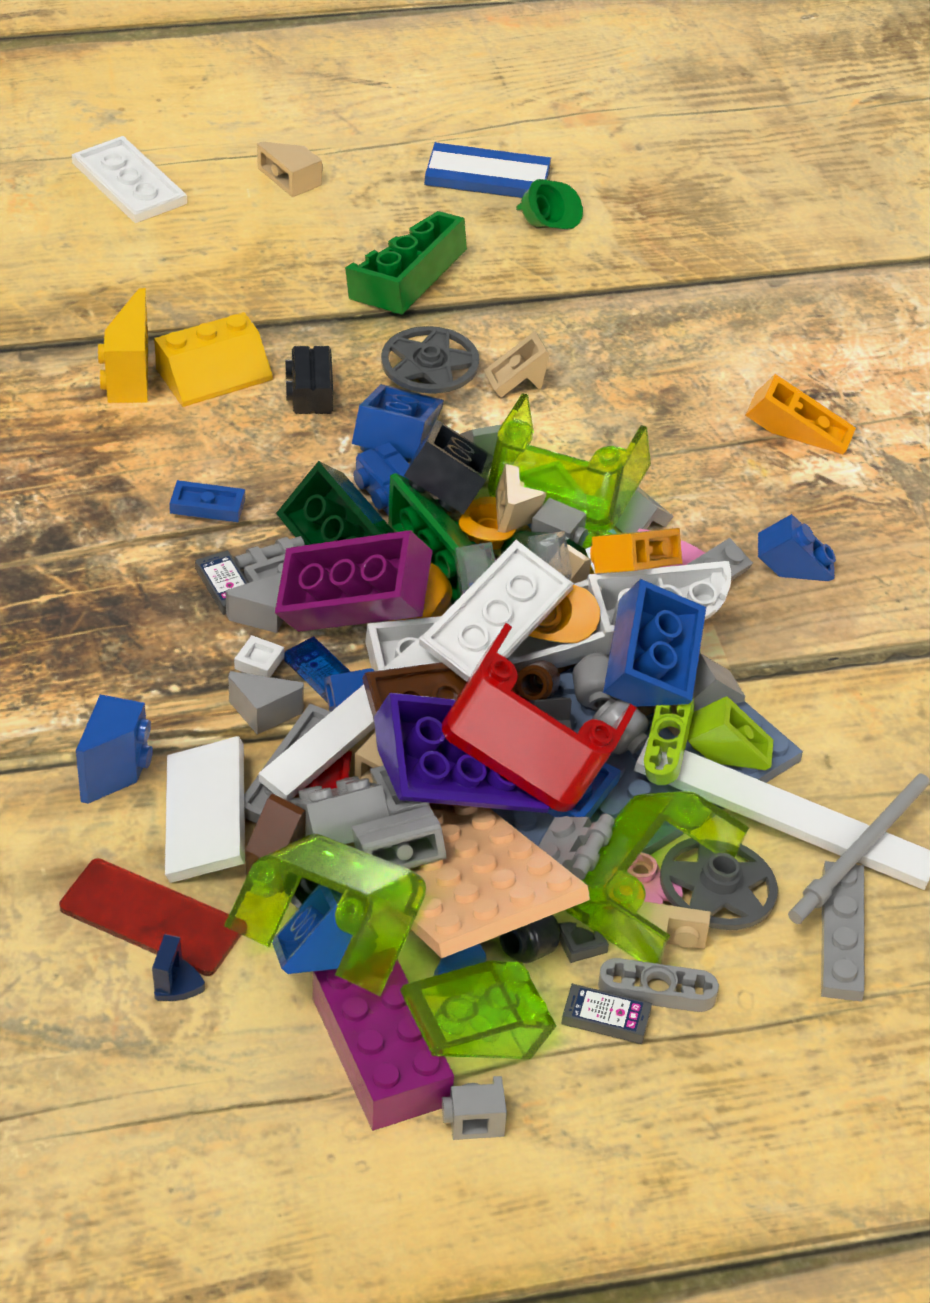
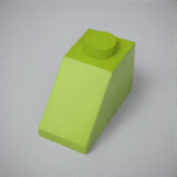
(730, 736)

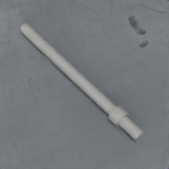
(819, 890)

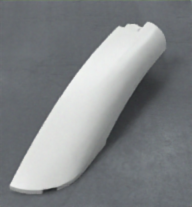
(701, 583)

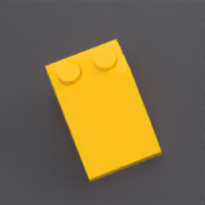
(126, 353)

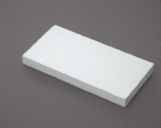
(129, 179)
(512, 591)
(205, 809)

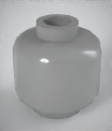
(590, 679)
(634, 734)

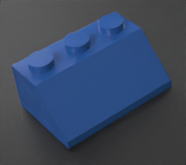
(654, 647)
(311, 935)

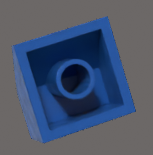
(113, 747)

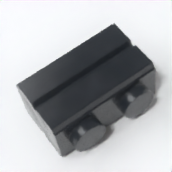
(311, 380)

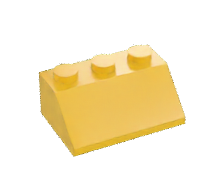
(212, 359)

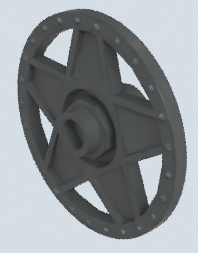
(430, 360)
(719, 883)

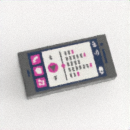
(219, 574)
(606, 1013)

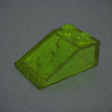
(480, 1011)

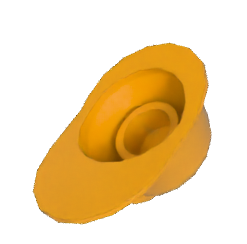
(481, 523)
(571, 619)

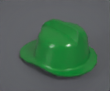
(551, 205)

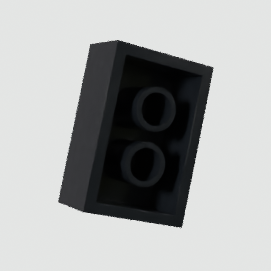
(449, 468)

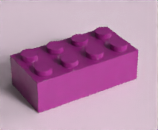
(354, 581)
(381, 1048)

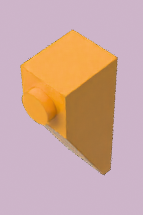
(797, 416)
(636, 550)

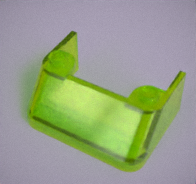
(593, 486)
(619, 895)
(375, 904)

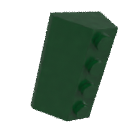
(330, 509)

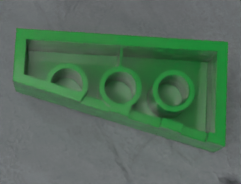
(408, 264)

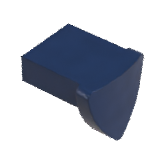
(173, 976)

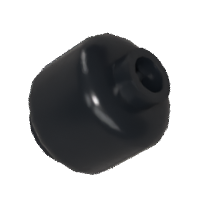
(532, 940)

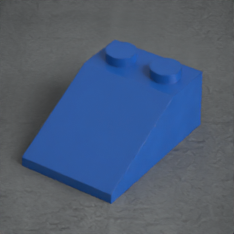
(395, 418)

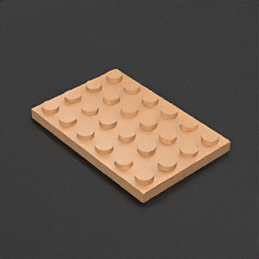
(488, 882)

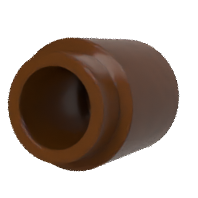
(527, 680)

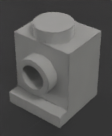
(476, 1110)

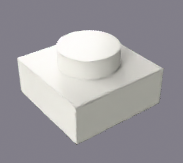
(259, 657)

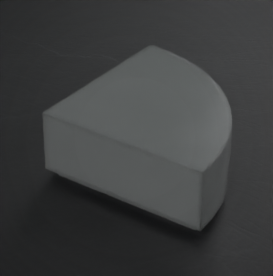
(580, 942)

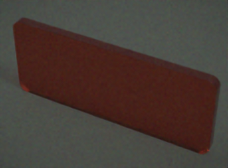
(145, 911)

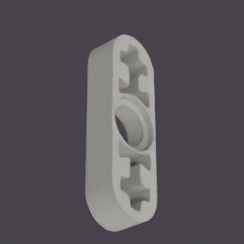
(672, 975)

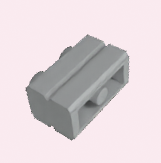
(403, 838)

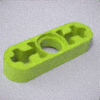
(674, 747)

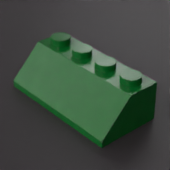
(430, 523)

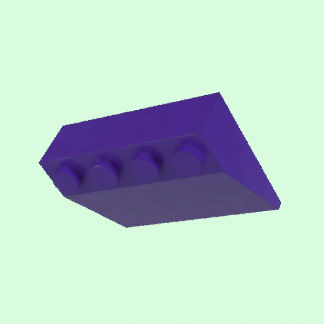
(432, 769)

